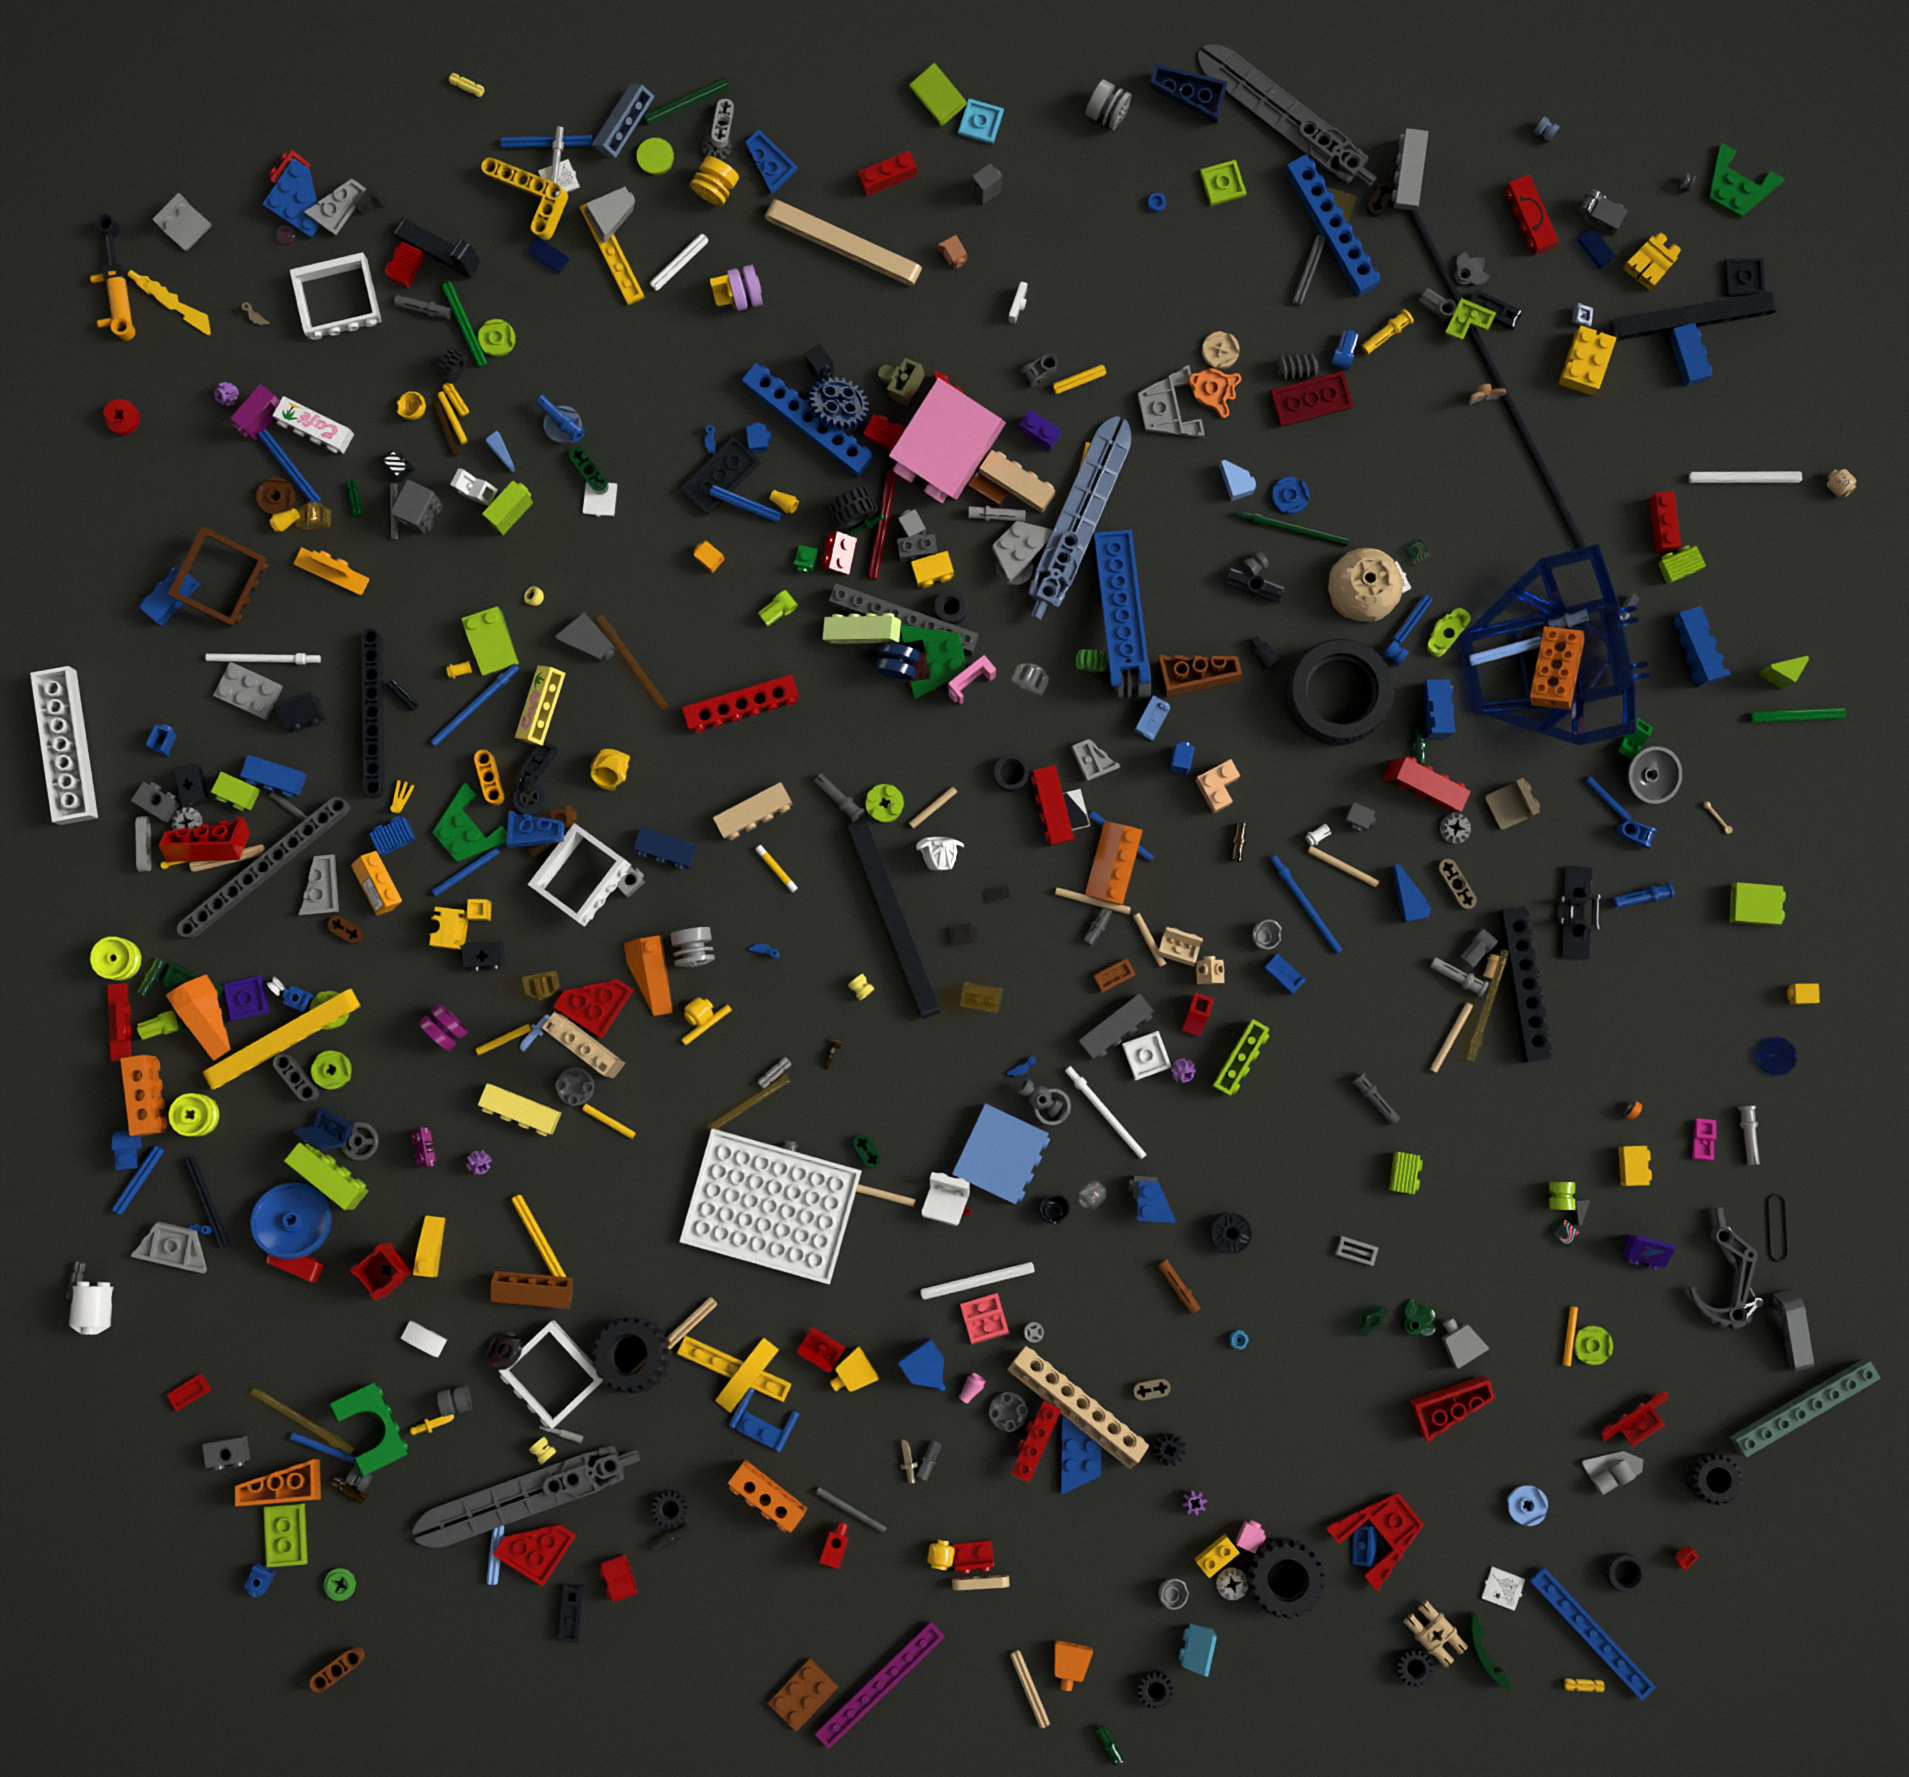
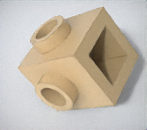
(1210, 971)

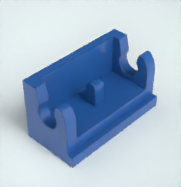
(1284, 974)

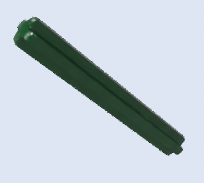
(686, 101)

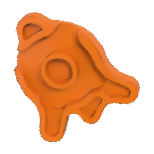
(1214, 388)

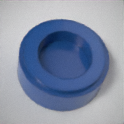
(1156, 202)

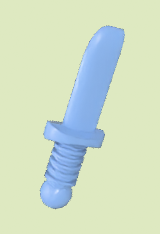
(534, 1033)

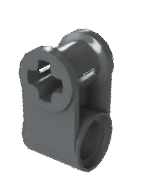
(1037, 372)

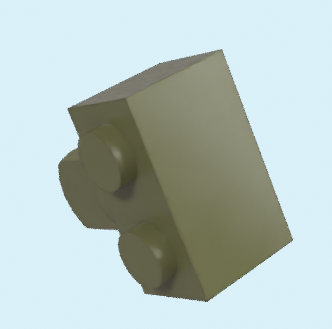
(902, 380)

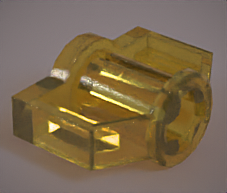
(313, 516)
(537, 978)

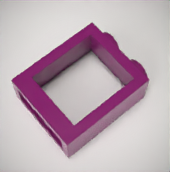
(256, 413)

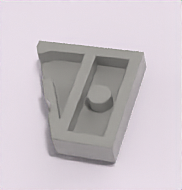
(1092, 760)

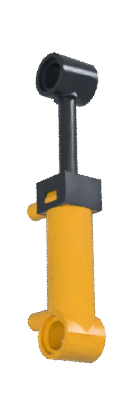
(116, 280)

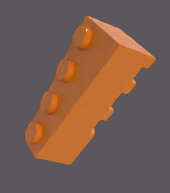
(285, 1486)

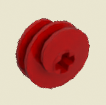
(118, 408)

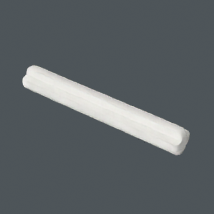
(679, 261)

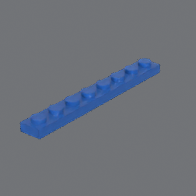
(1592, 1633)

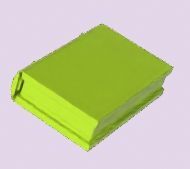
(938, 94)

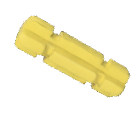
(466, 85)

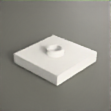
(1146, 1055)

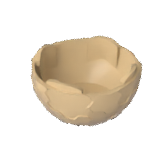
(1354, 595)

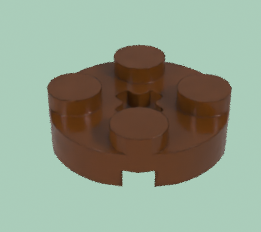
(270, 488)

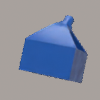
(924, 1366)

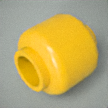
(698, 1011)
(940, 1555)

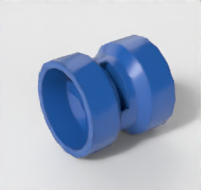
(1396, 653)

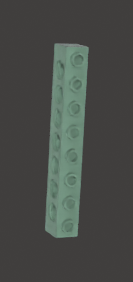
(1804, 1408)

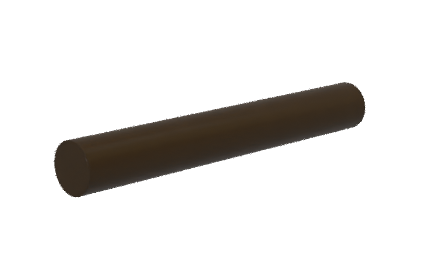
(445, 428)

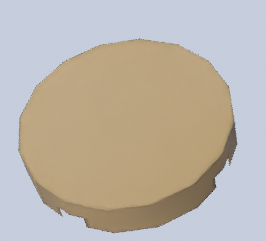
(1220, 350)

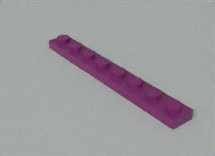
(879, 1685)

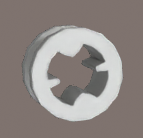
(276, 986)

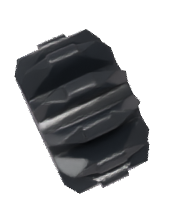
(1173, 1443)

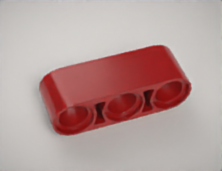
(303, 1267)

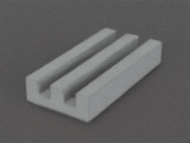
(1340, 1246)

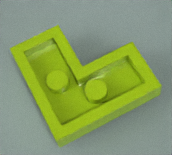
(1466, 315)

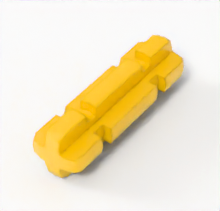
(455, 399)
(1584, 1685)

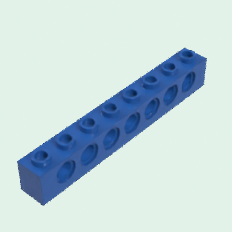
(1360, 283)
(759, 374)

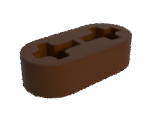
(343, 933)

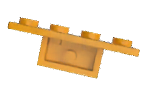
(331, 570)

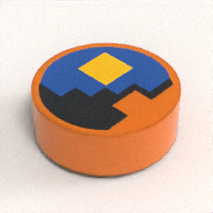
(1633, 1110)

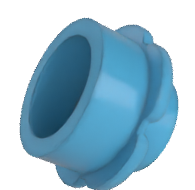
(1238, 1334)

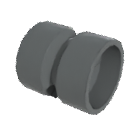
(456, 1400)

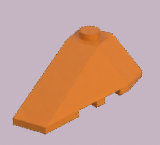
(199, 1009)

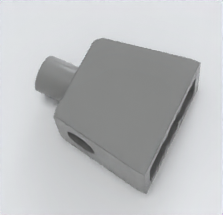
(1462, 1343)

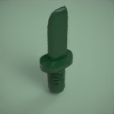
(868, 523)

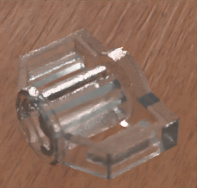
(1027, 683)

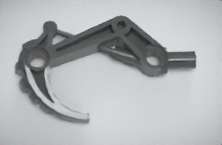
(1744, 1270)

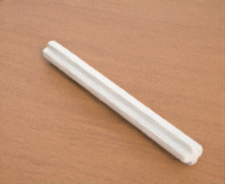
(1745, 477)
(977, 1280)

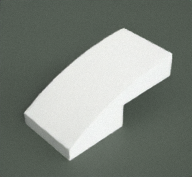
(423, 1339)

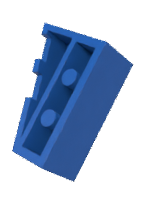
(1438, 709)

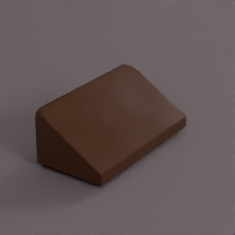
(987, 489)

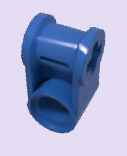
(1640, 834)

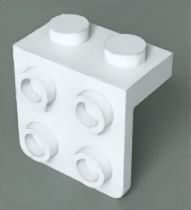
(946, 1199)

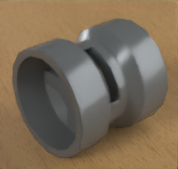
(1256, 563)
(360, 1483)

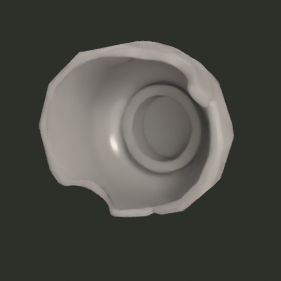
(1266, 934)
(1173, 1593)

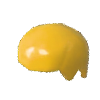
(411, 406)

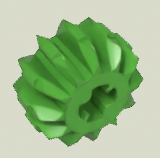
(1091, 660)

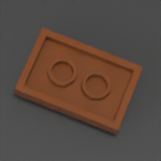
(803, 1694)

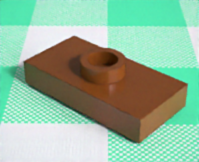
(1114, 975)

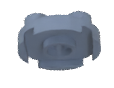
(553, 430)

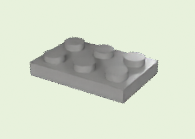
(248, 690)

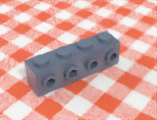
(623, 120)

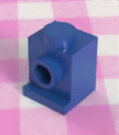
(303, 1002)
(265, 1577)

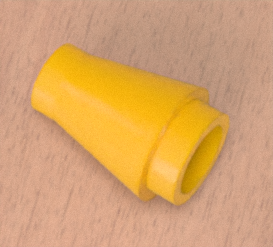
(786, 502)
(283, 520)

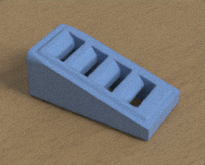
(497, 445)

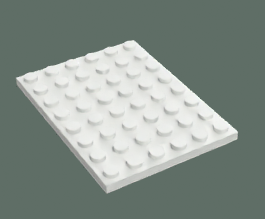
(770, 1206)

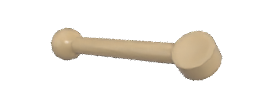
(1727, 829)

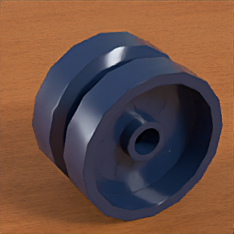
(897, 661)

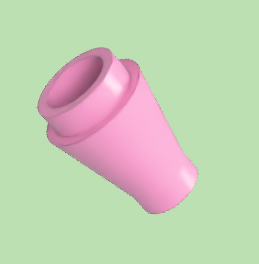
(972, 1387)

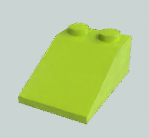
(490, 640)

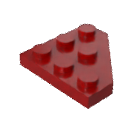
(595, 1004)
(535, 1551)

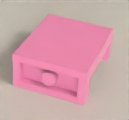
(981, 666)

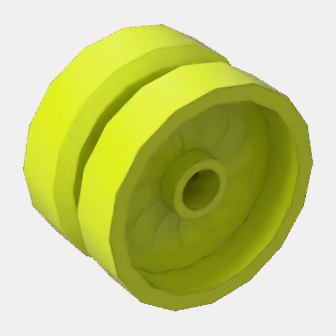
(104, 958)
(182, 1114)

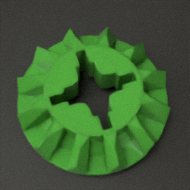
(330, 1585)

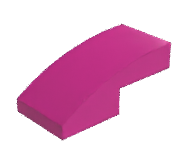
(1704, 1140)

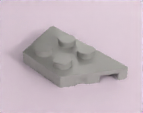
(1019, 547)
(172, 1247)

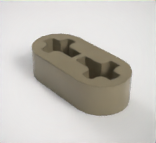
(1153, 1393)

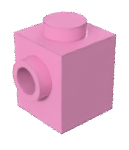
(1250, 1536)

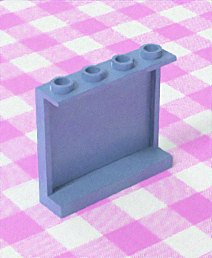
(1001, 1154)

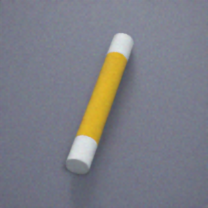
(776, 868)

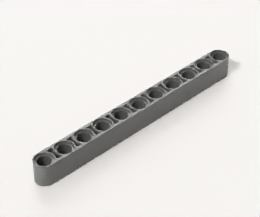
(254, 869)

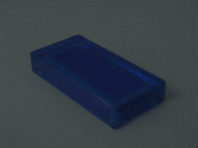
(1597, 248)
(548, 255)

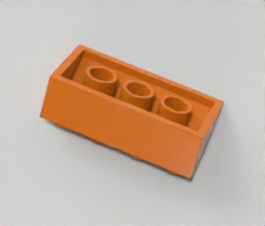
(1113, 862)

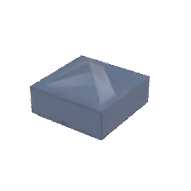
(1582, 315)

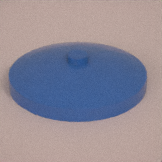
(291, 1221)

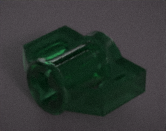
(1372, 1320)

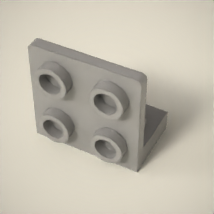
(181, 222)

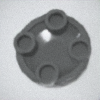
(575, 1086)
(1008, 1411)

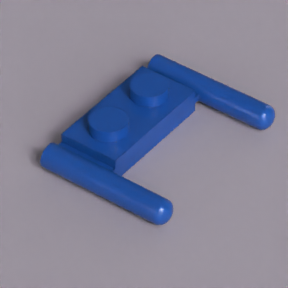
(760, 1429)

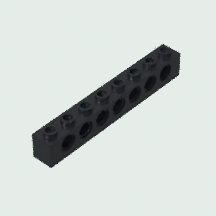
(1520, 994)

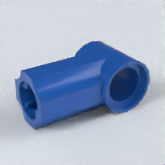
(1344, 353)

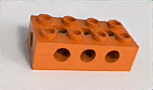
(1549, 658)
(143, 1095)
(764, 1485)

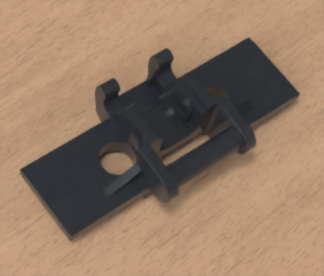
(1571, 912)

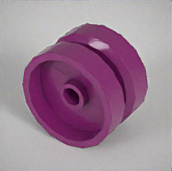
(441, 1029)

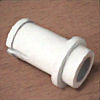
(1317, 835)

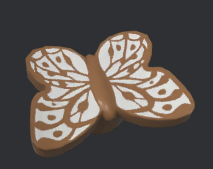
(1486, 392)

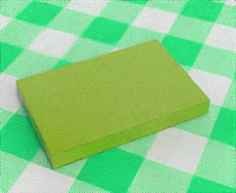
(285, 1535)

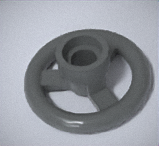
(352, 1142)

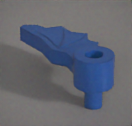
(710, 442)
(763, 949)
(1021, 1069)
(204, 1230)

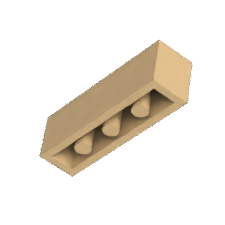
(1017, 481)
(752, 811)

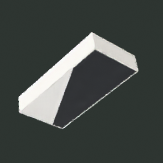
(1076, 809)

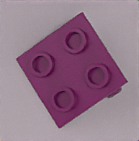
(418, 1139)

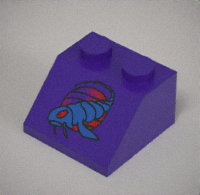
(1648, 1251)

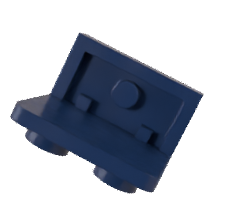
(327, 1132)

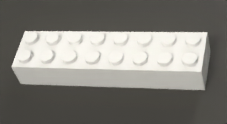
(64, 745)

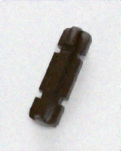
(350, 1491)

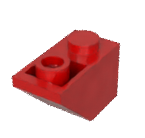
(1197, 1014)

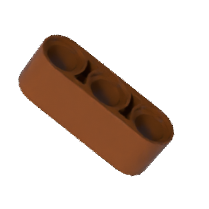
(330, 1675)

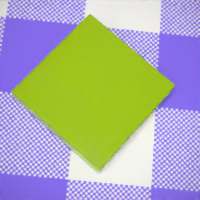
(1223, 182)

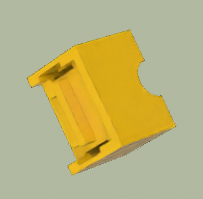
(452, 929)

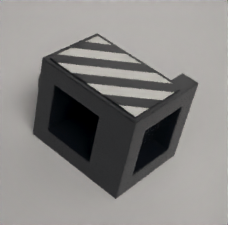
(398, 465)

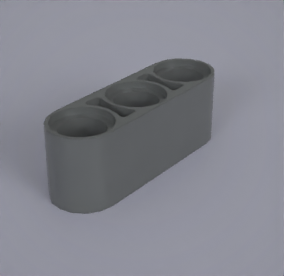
(287, 1074)

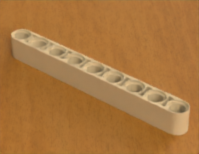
(843, 242)

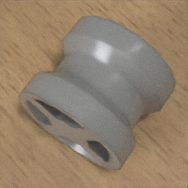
(1036, 1334)

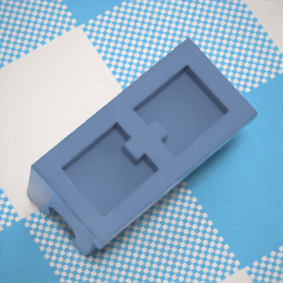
(1152, 718)

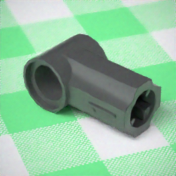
(1436, 303)
(1481, 944)

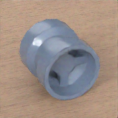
(1550, 131)

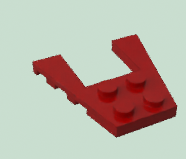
(1393, 1521)

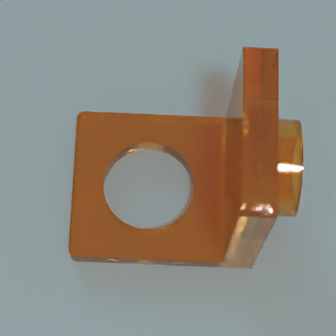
(570, 813)

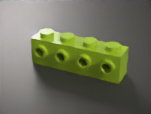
(1240, 1058)

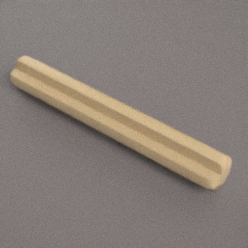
(249, 852)
(1029, 1689)

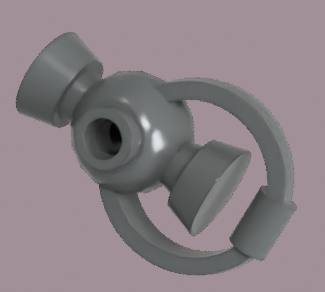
(1040, 1098)

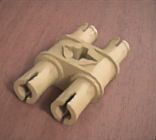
(1428, 1640)

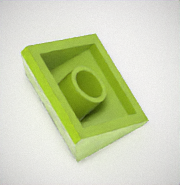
(1784, 673)

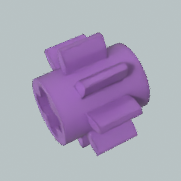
(226, 394)
(1183, 1070)
(478, 1162)
(1195, 1508)

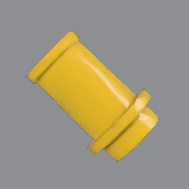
(459, 669)

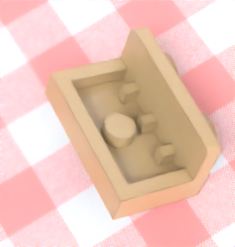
(1180, 946)

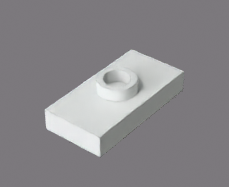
(1018, 303)

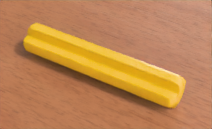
(1079, 379)

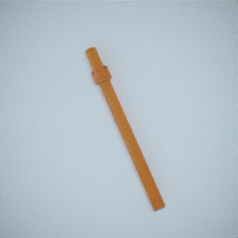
(611, 633)

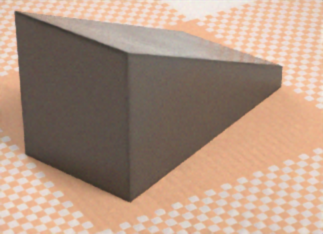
(1580, 1210)

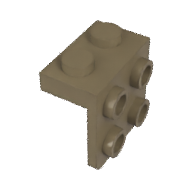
(1512, 804)

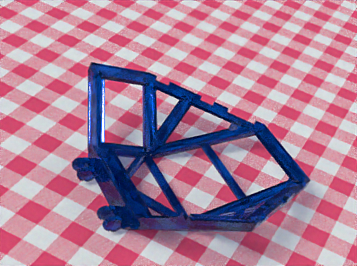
(1613, 635)

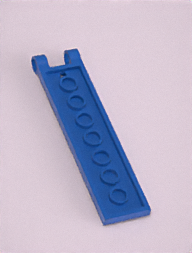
(1121, 605)

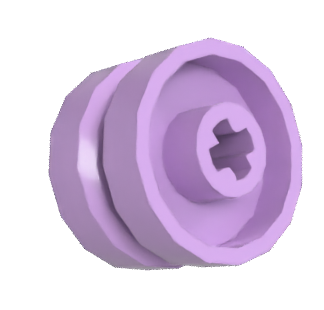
(745, 287)

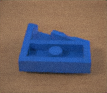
(1152, 1203)

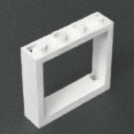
(326, 269)
(558, 858)
(575, 1352)

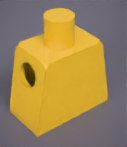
(854, 1372)

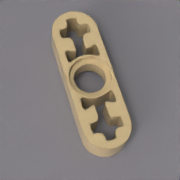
(980, 1582)

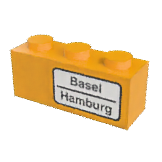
(376, 883)

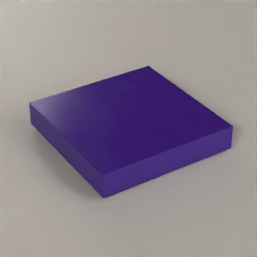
(246, 998)

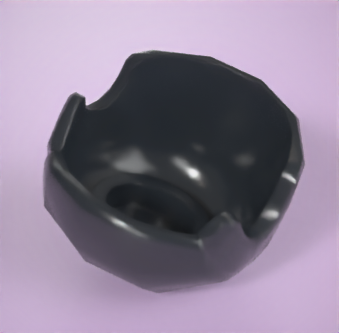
(1054, 1209)

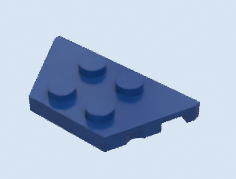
(1079, 1457)

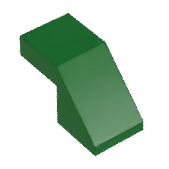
(1632, 743)

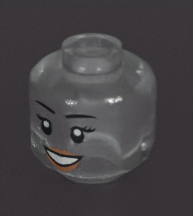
(1092, 1194)

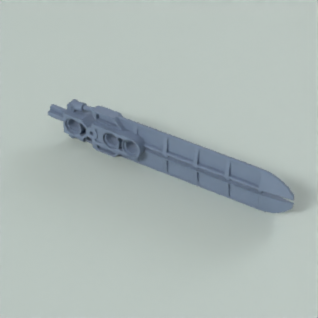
(1063, 529)

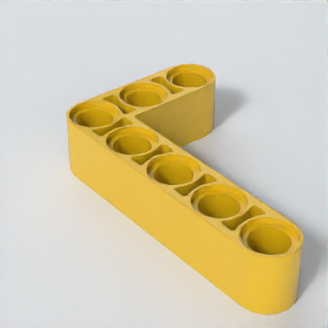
(531, 187)

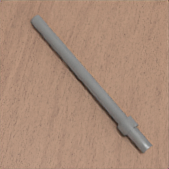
(557, 146)

